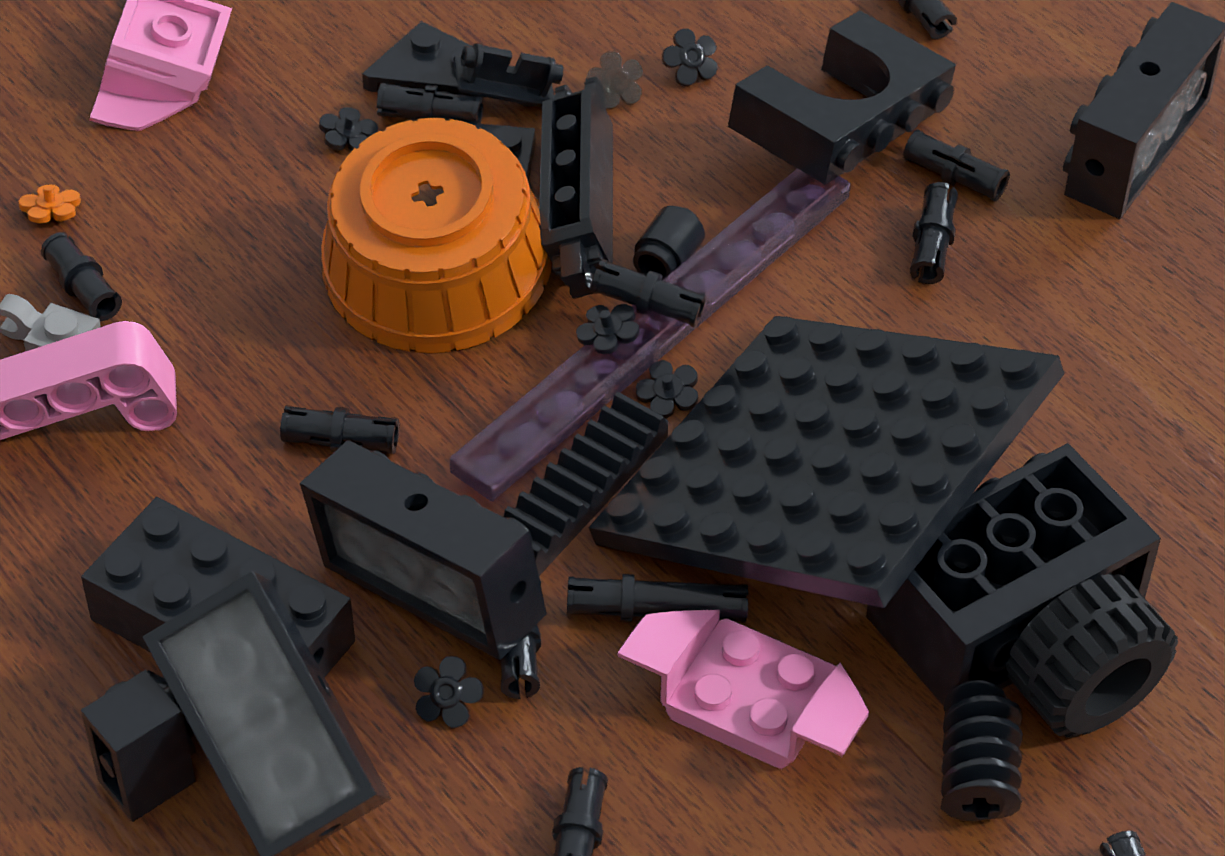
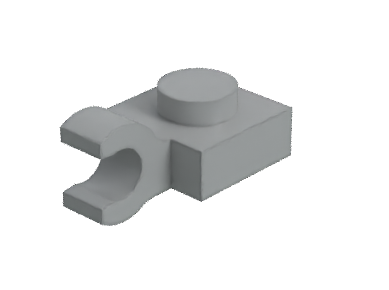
(41, 329)

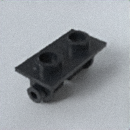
(487, 73)

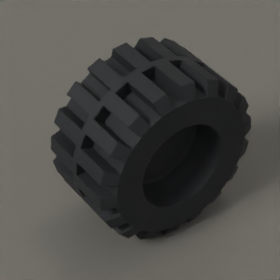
(1091, 655)

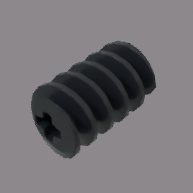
(981, 753)

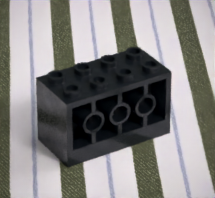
(1005, 561)

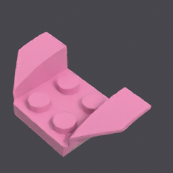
(159, 61)
(746, 686)

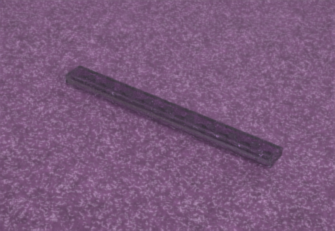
(590, 379)

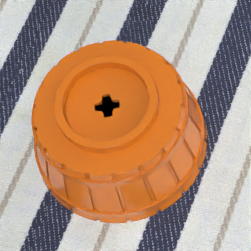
(441, 270)

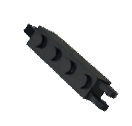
(577, 184)

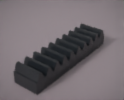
(587, 476)

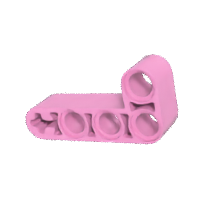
(86, 373)

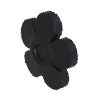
(691, 57)
(346, 129)
(606, 328)
(669, 388)
(447, 692)

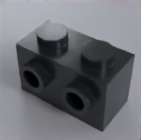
(139, 744)

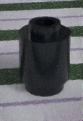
(668, 241)

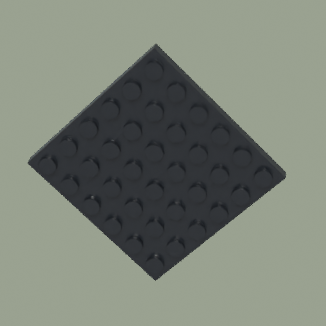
(829, 457)

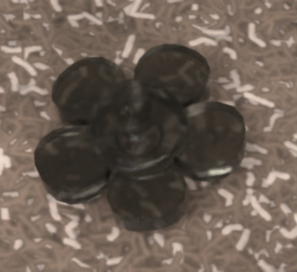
(618, 80)

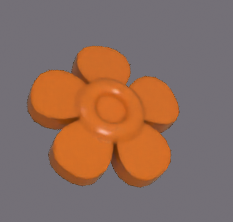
(49, 204)

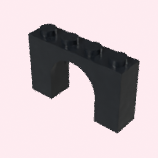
(833, 134)

